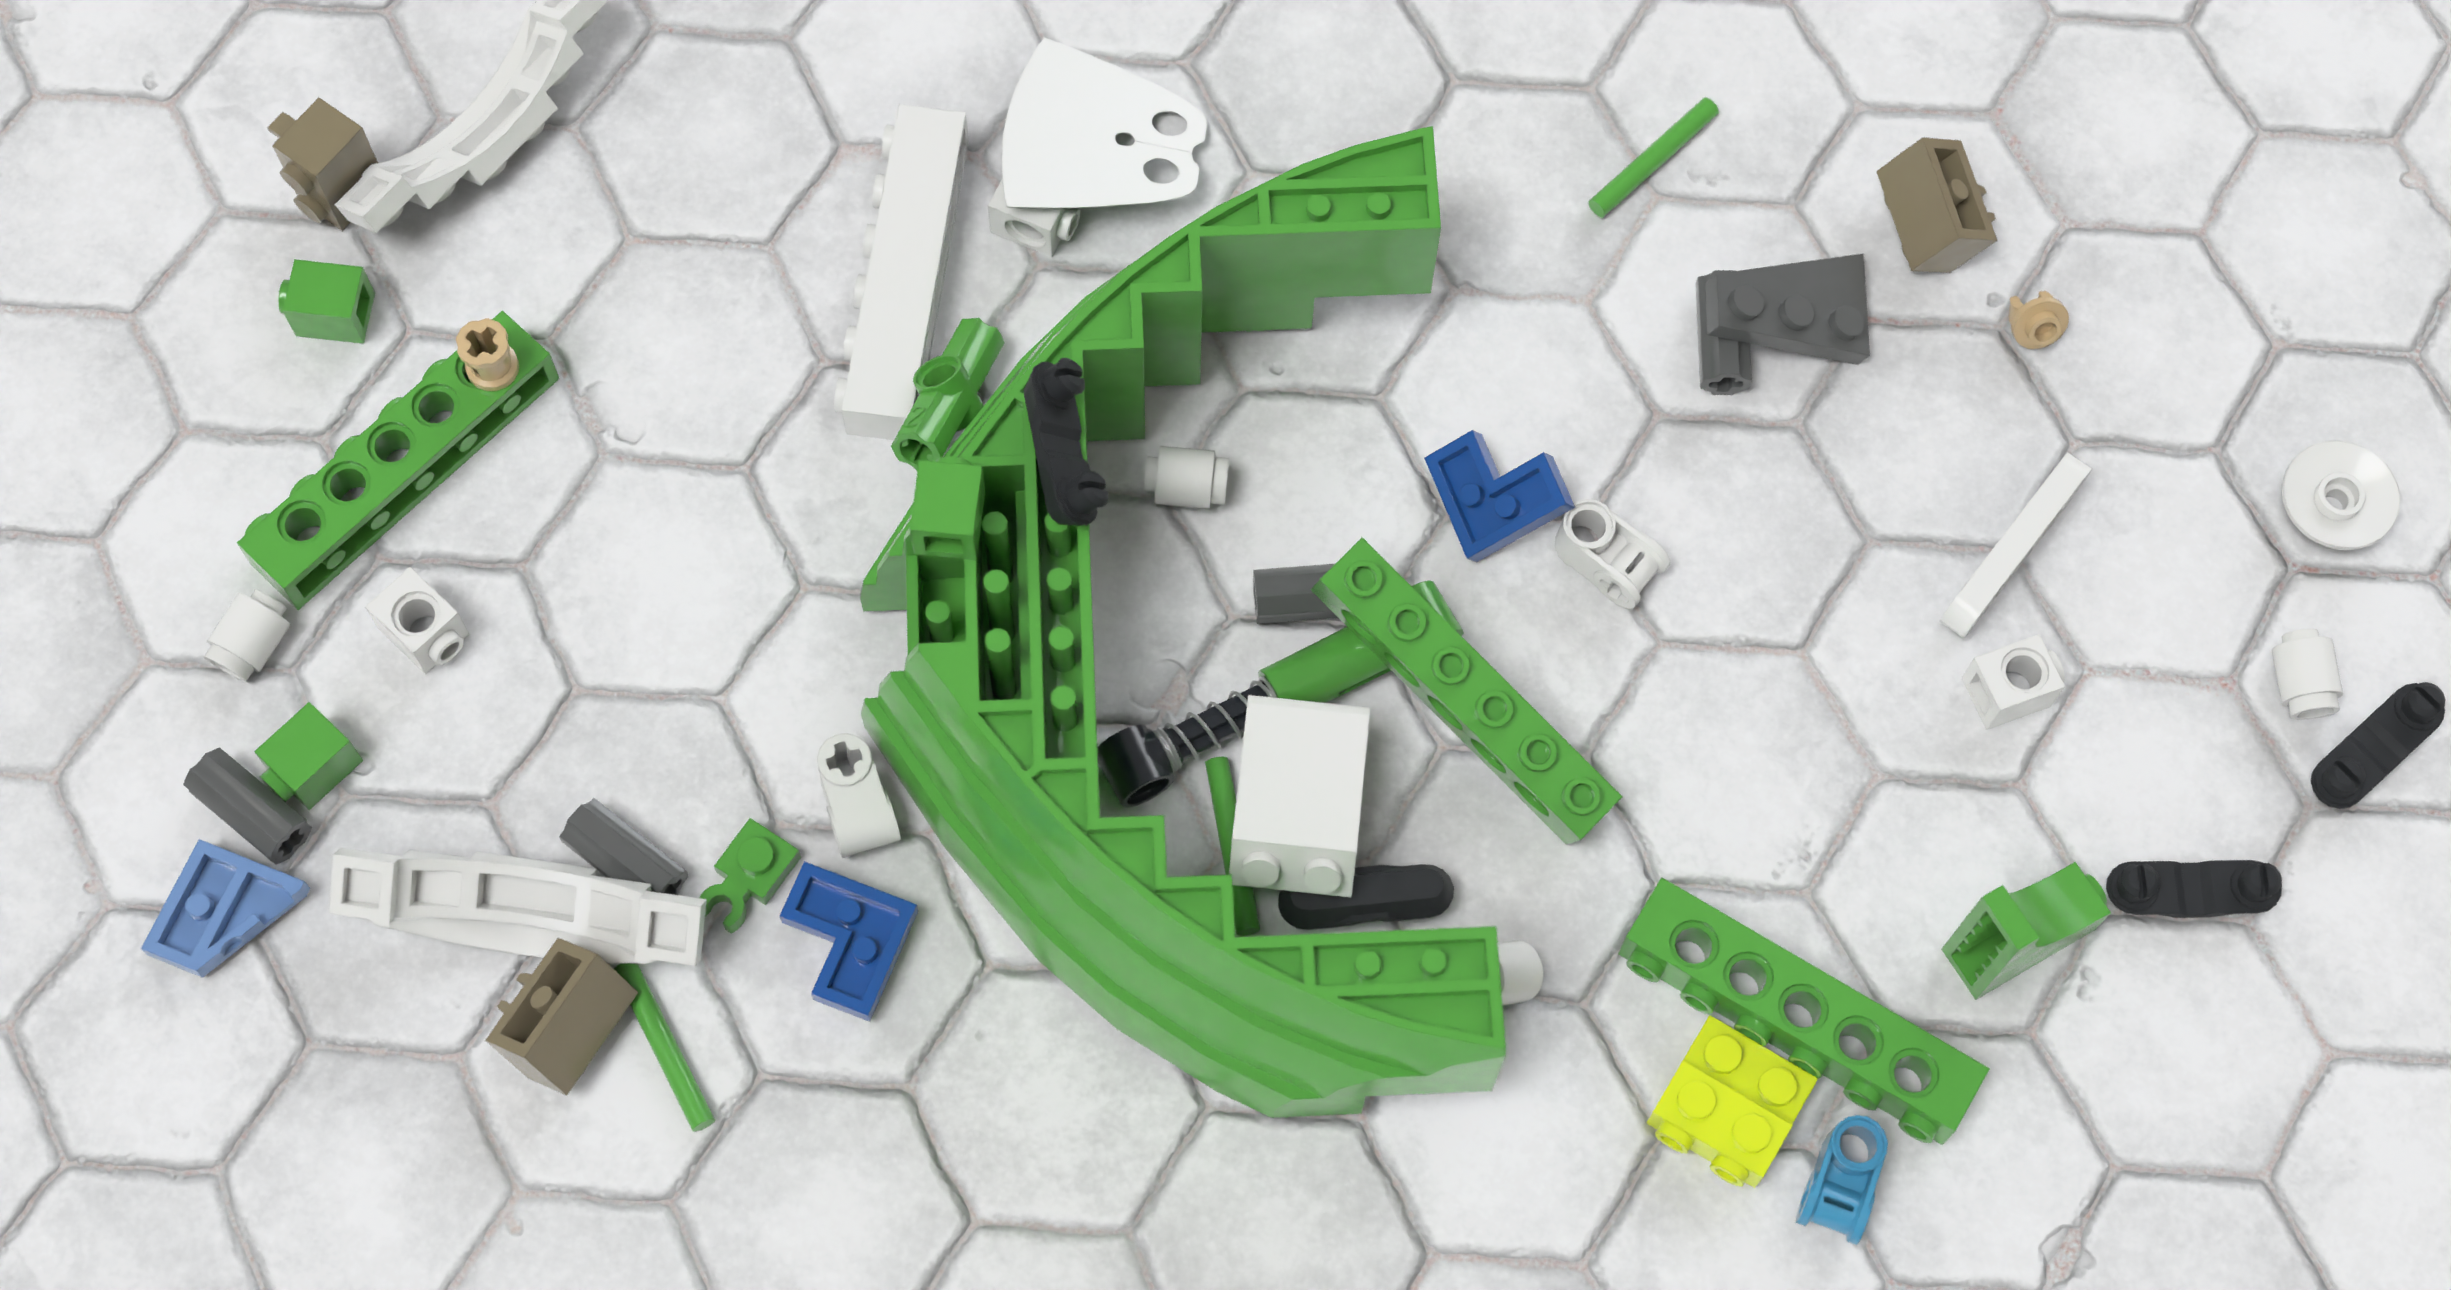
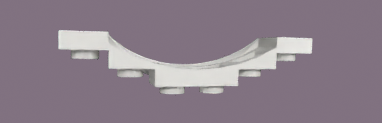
(489, 129)
(516, 905)

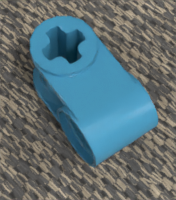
(1840, 1190)

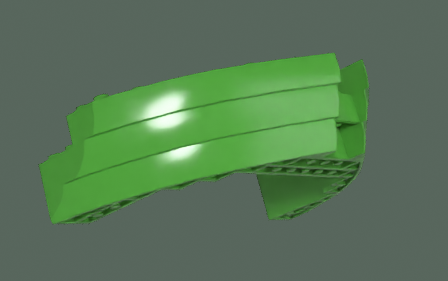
(1001, 692)

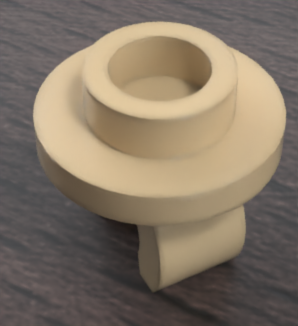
(2037, 321)

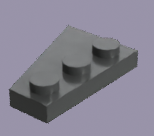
(1794, 307)

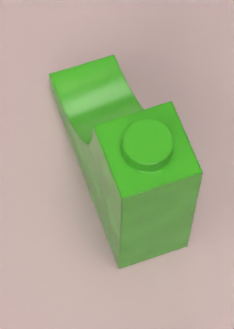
(2024, 927)

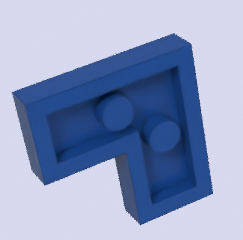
(1491, 508)
(865, 932)

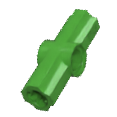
(948, 392)

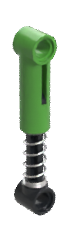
(1143, 760)

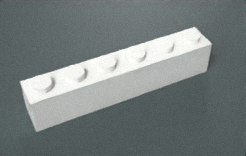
(904, 269)

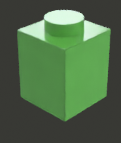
(327, 301)
(947, 508)
(306, 757)

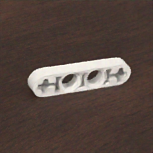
(2015, 545)

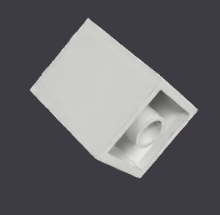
(1299, 796)

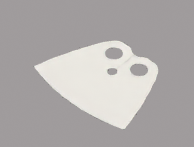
(1064, 131)

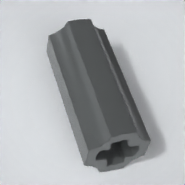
(1722, 362)
(1286, 594)
(247, 806)
(619, 849)

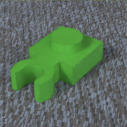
(752, 866)

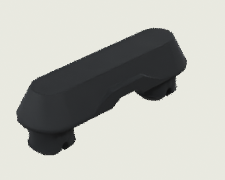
(1068, 484)
(2378, 745)
(2194, 888)
(1377, 895)

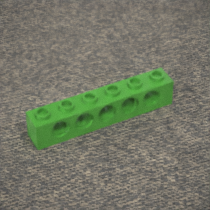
(391, 488)
(1466, 692)
(1891, 1042)

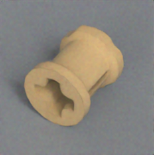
(487, 355)

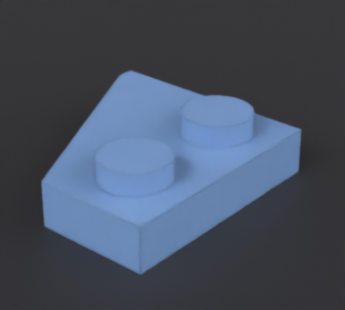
(218, 908)

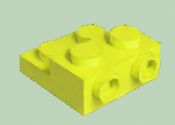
(1731, 1103)

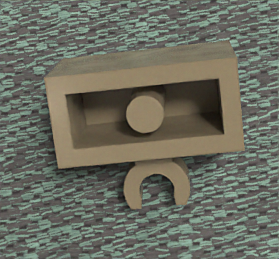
(321, 158)
(1936, 205)
(561, 1015)

